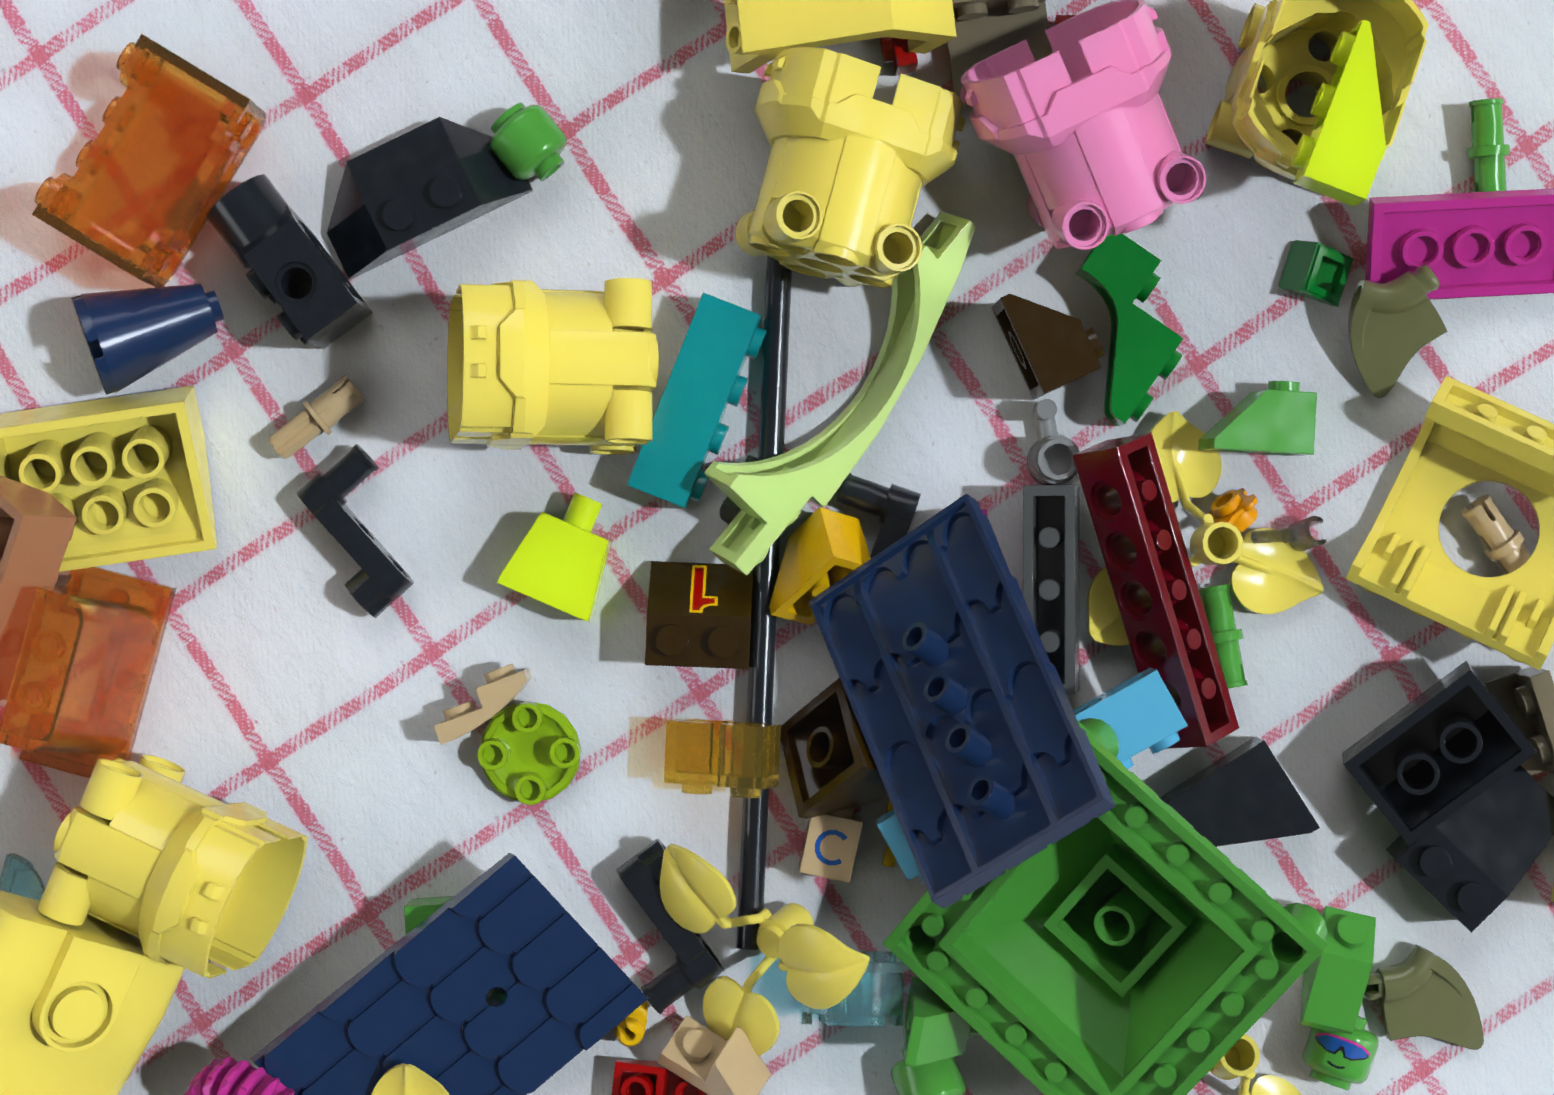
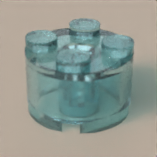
(874, 997)

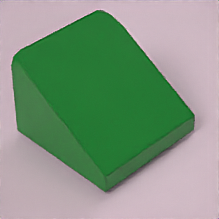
(1315, 272)

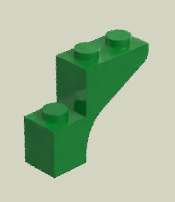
(1138, 342)

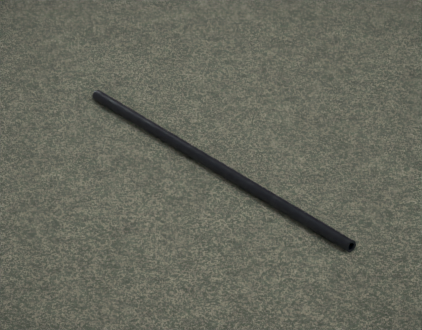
(764, 580)

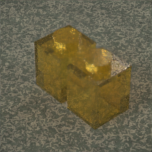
(723, 755)

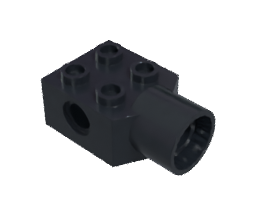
(282, 255)

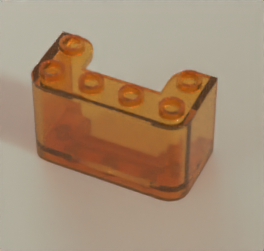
(154, 165)

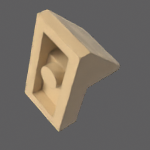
(714, 1062)

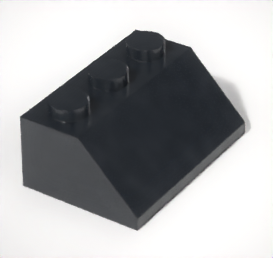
(1437, 753)

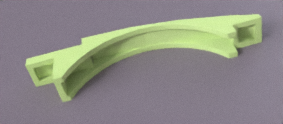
(778, 487)

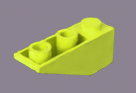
(1349, 130)

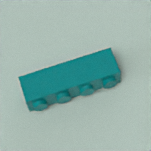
(695, 400)

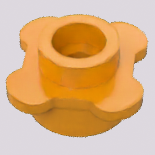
(1235, 508)

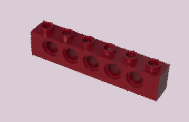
(1155, 582)

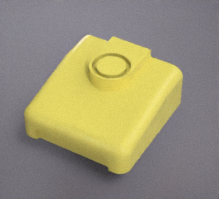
(74, 1002)

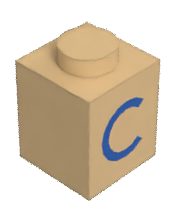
(831, 845)

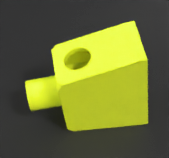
(561, 560)

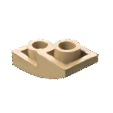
(494, 696)

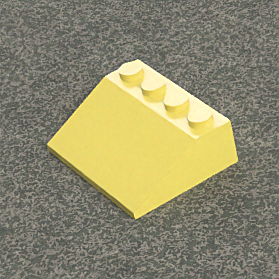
(123, 468)

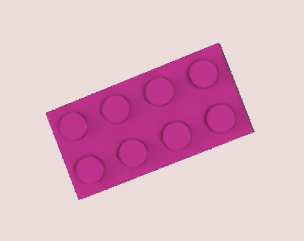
(1469, 240)

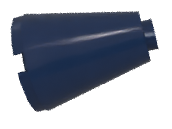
(144, 328)

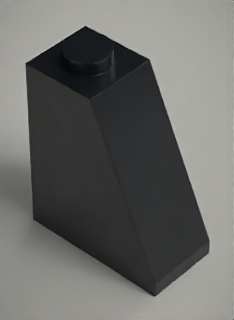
(1242, 799)

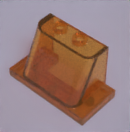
(85, 669)

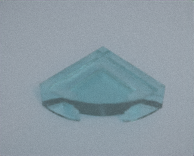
(21, 878)

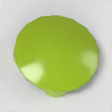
(530, 752)

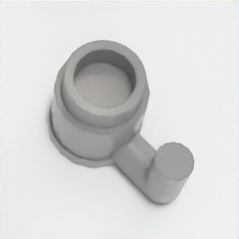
(1051, 455)

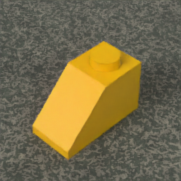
(814, 559)

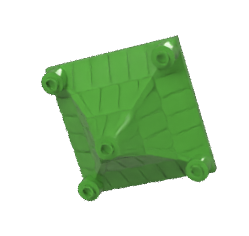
(1115, 950)

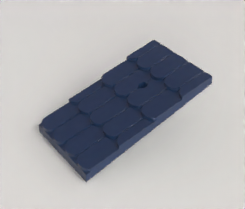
(960, 703)
(430, 1006)

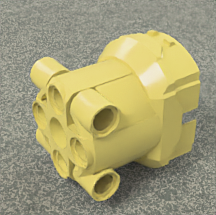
(1278, 49)
(845, 166)
(552, 366)
(173, 867)

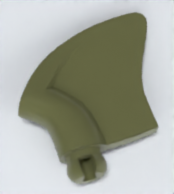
(1391, 325)
(1426, 1000)

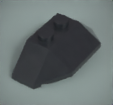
(416, 193)

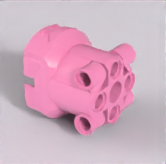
(1087, 124)

